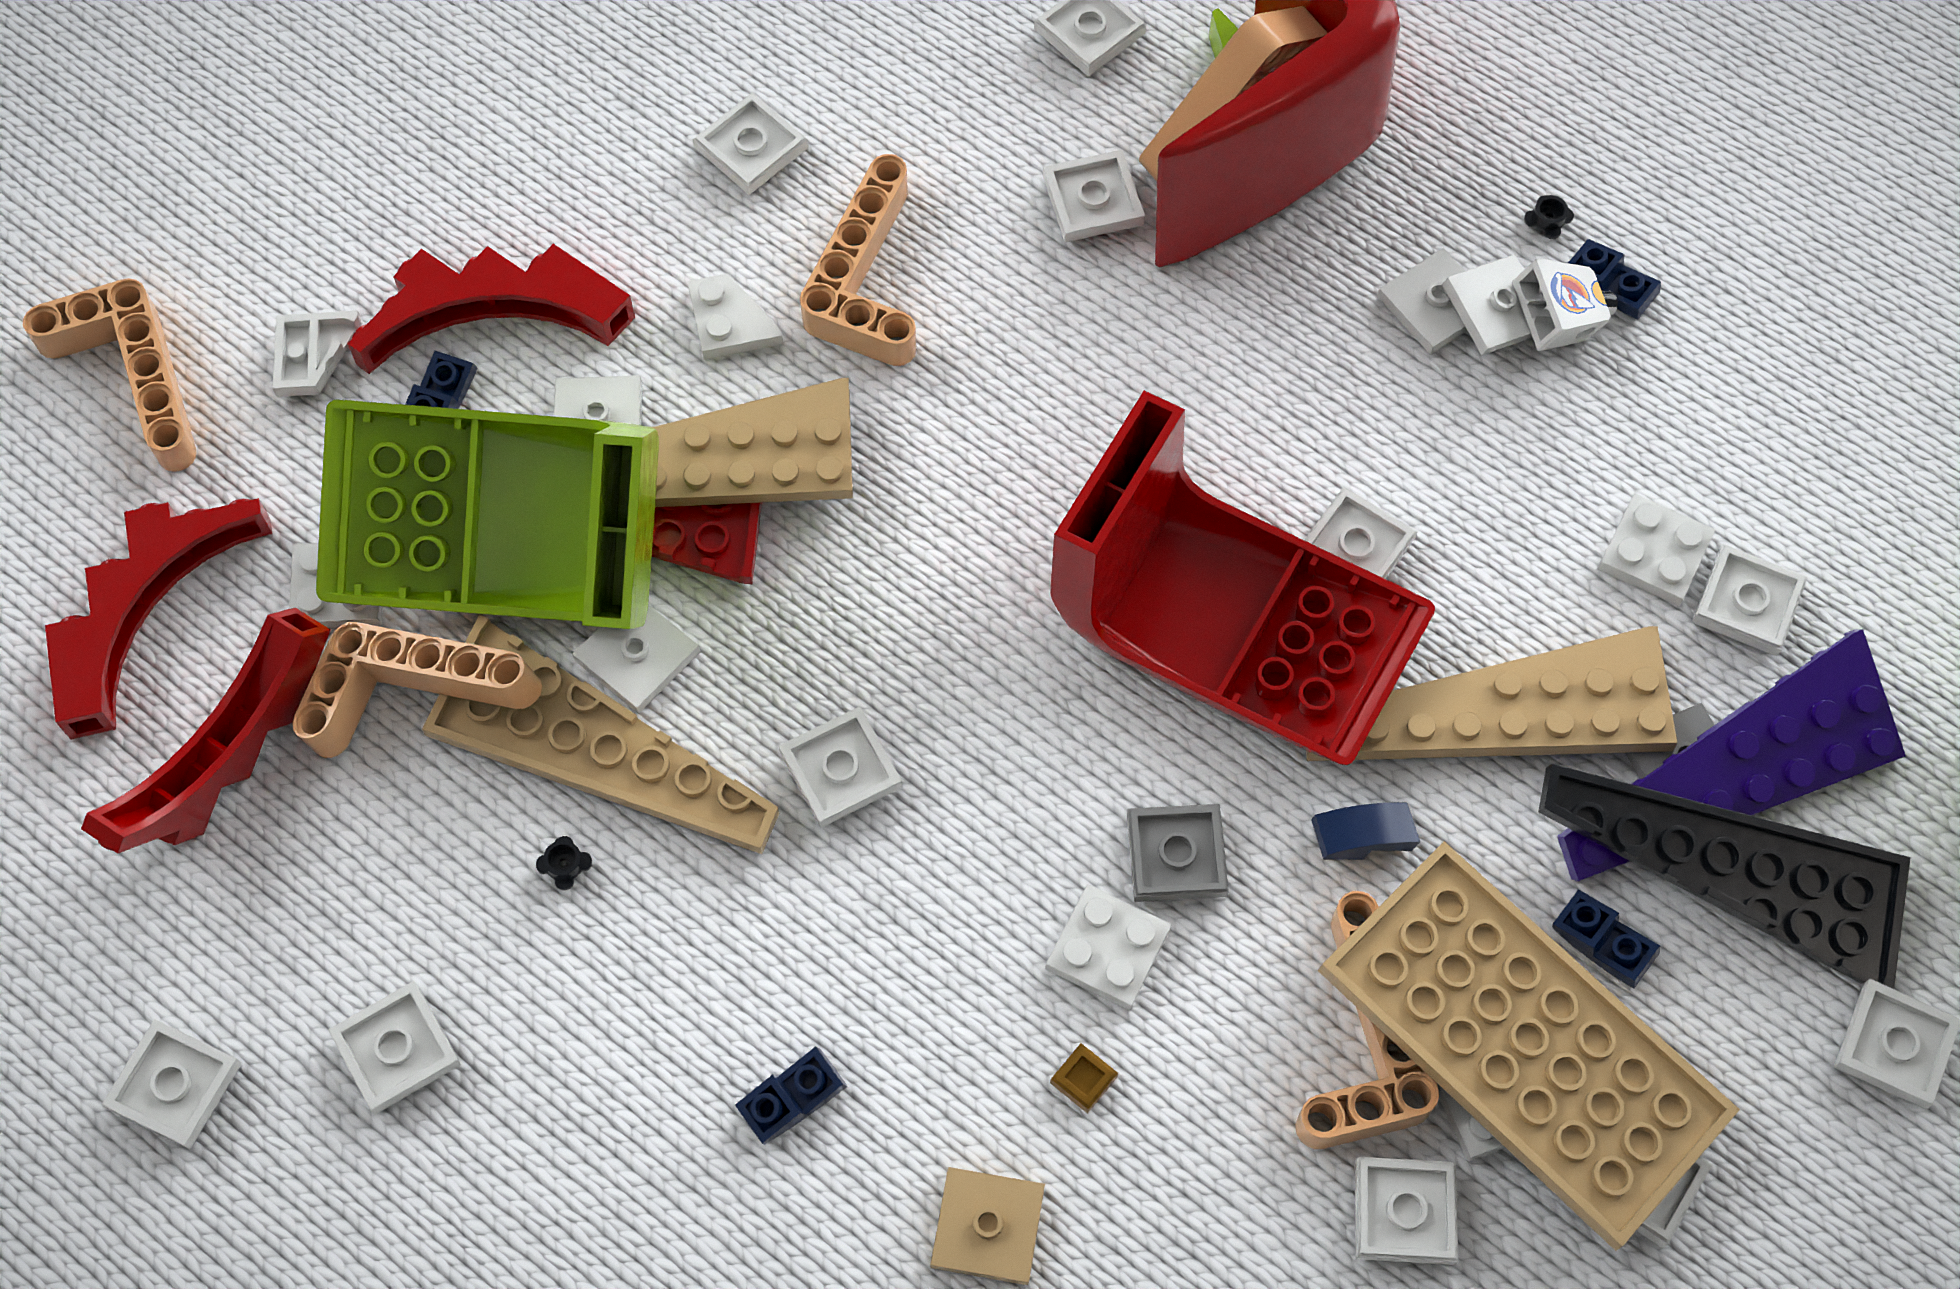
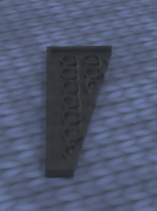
(1792, 883)

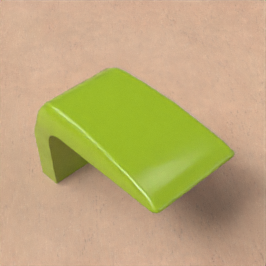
(487, 513)

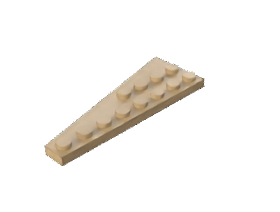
(760, 451)
(1562, 701)
(600, 749)

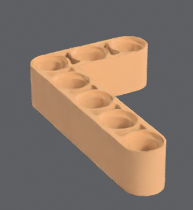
(1249, 56)
(853, 263)
(128, 315)
(368, 654)
(1392, 1074)

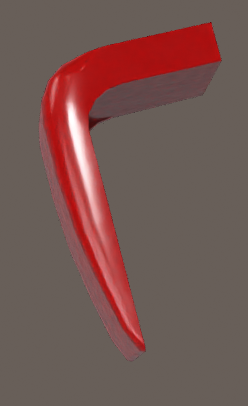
(1281, 131)
(1226, 598)

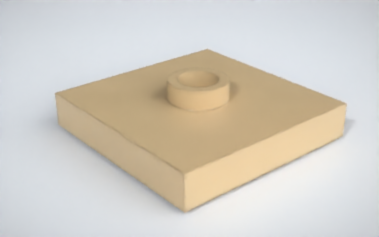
(987, 1226)

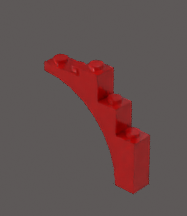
(490, 286)
(163, 548)
(182, 793)

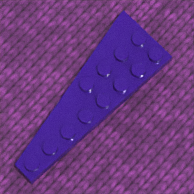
(1786, 743)

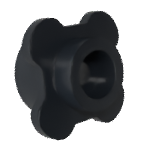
(1553, 207)
(560, 850)

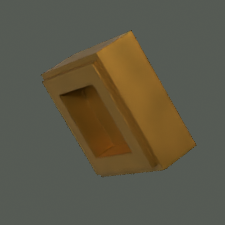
(1084, 1078)

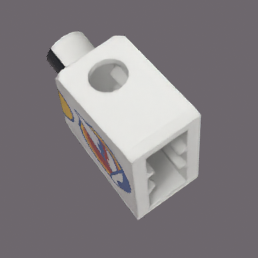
(1562, 302)

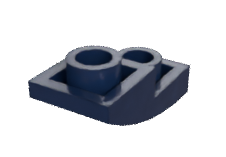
(1632, 288)
(443, 383)
(1359, 829)
(1604, 940)
(791, 1096)

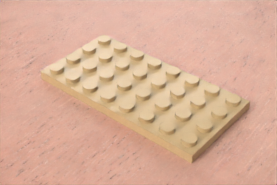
(1530, 1044)

